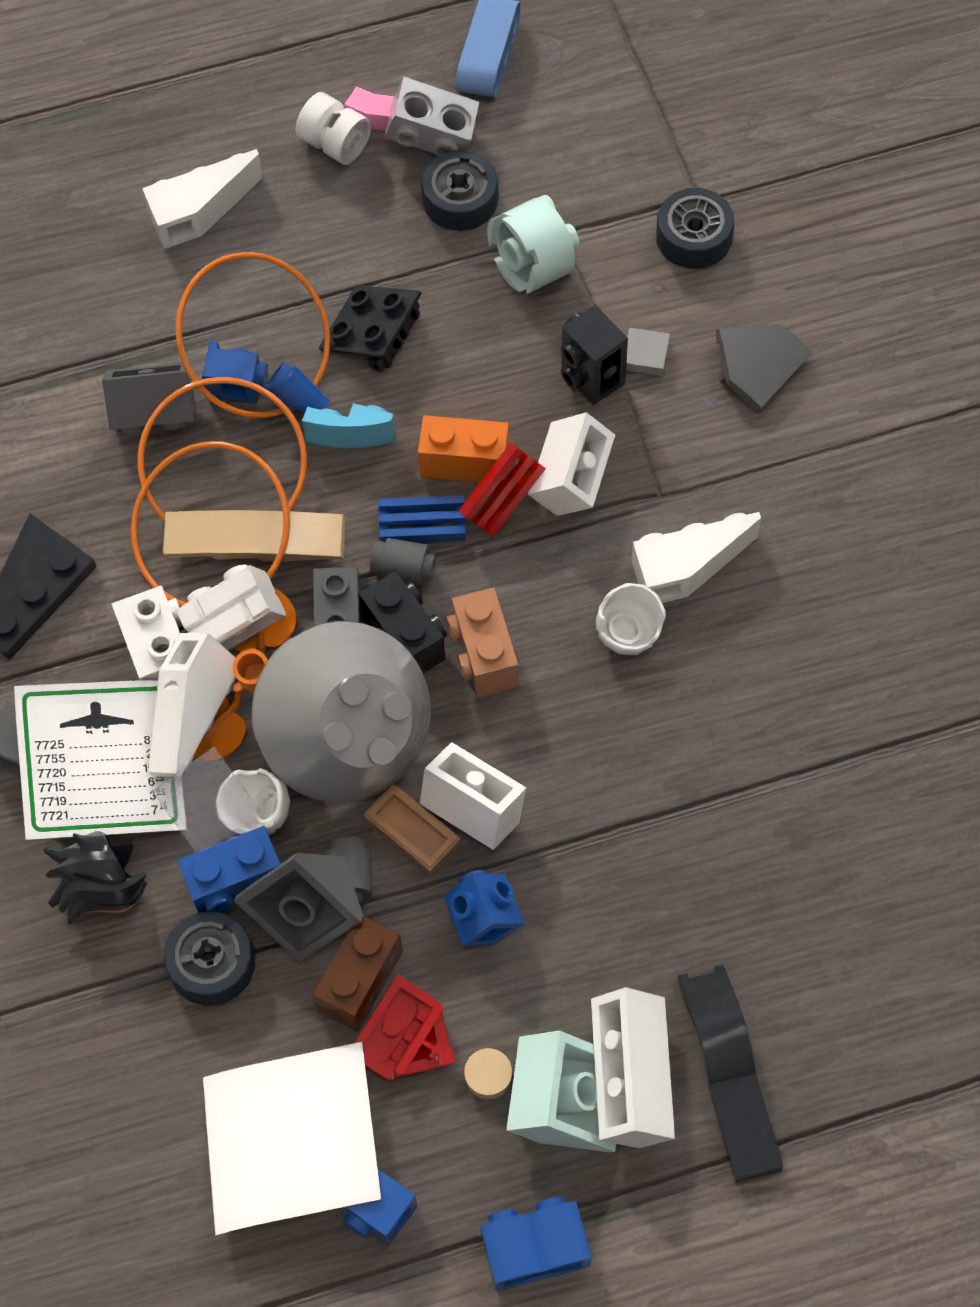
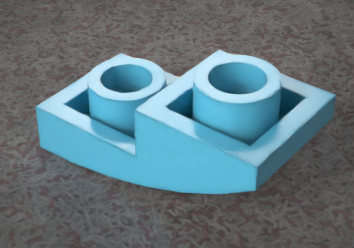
(361, 429)

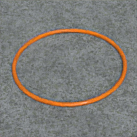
(180, 312)
(222, 380)
(203, 445)

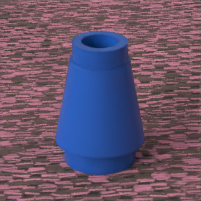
(295, 389)

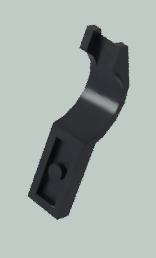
(731, 1075)

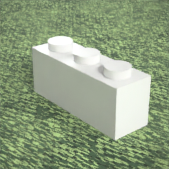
(632, 1068)

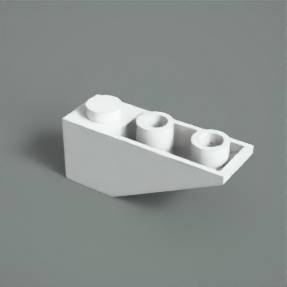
(196, 200)
(685, 559)
(188, 697)

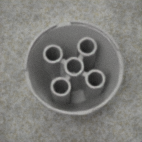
(341, 712)

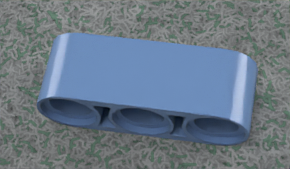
(488, 47)

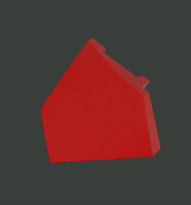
(405, 1034)

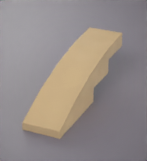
(253, 535)

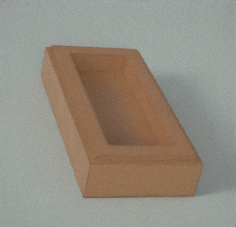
(412, 829)

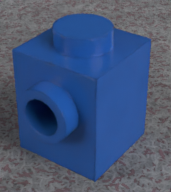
(384, 1216)

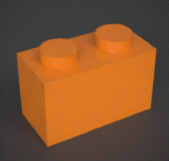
(460, 447)

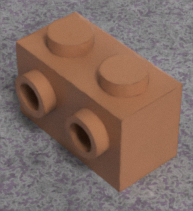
(485, 642)

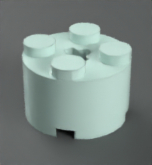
(533, 244)

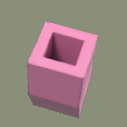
(372, 106)

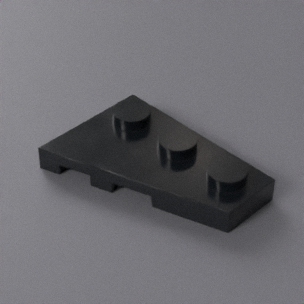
(37, 581)

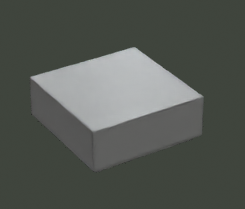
(647, 351)

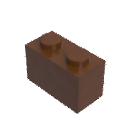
(358, 973)

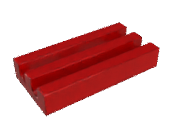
(506, 492)

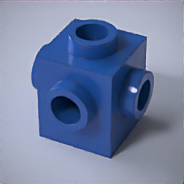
(483, 908)

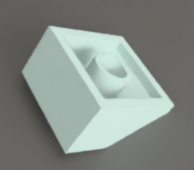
(556, 1092)

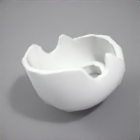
(630, 619)
(269, 795)

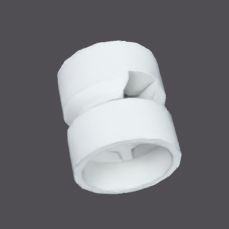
(331, 127)

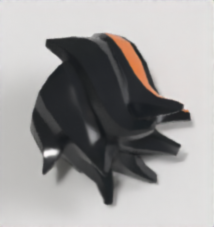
(94, 876)

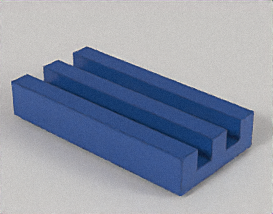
(422, 512)

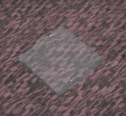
(206, 801)

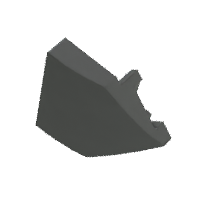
(759, 360)

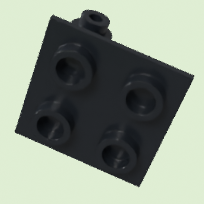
(374, 323)

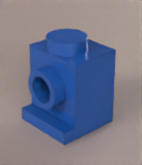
(234, 364)

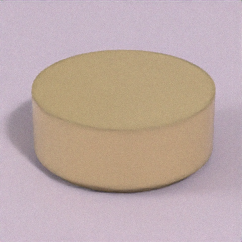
(488, 1073)

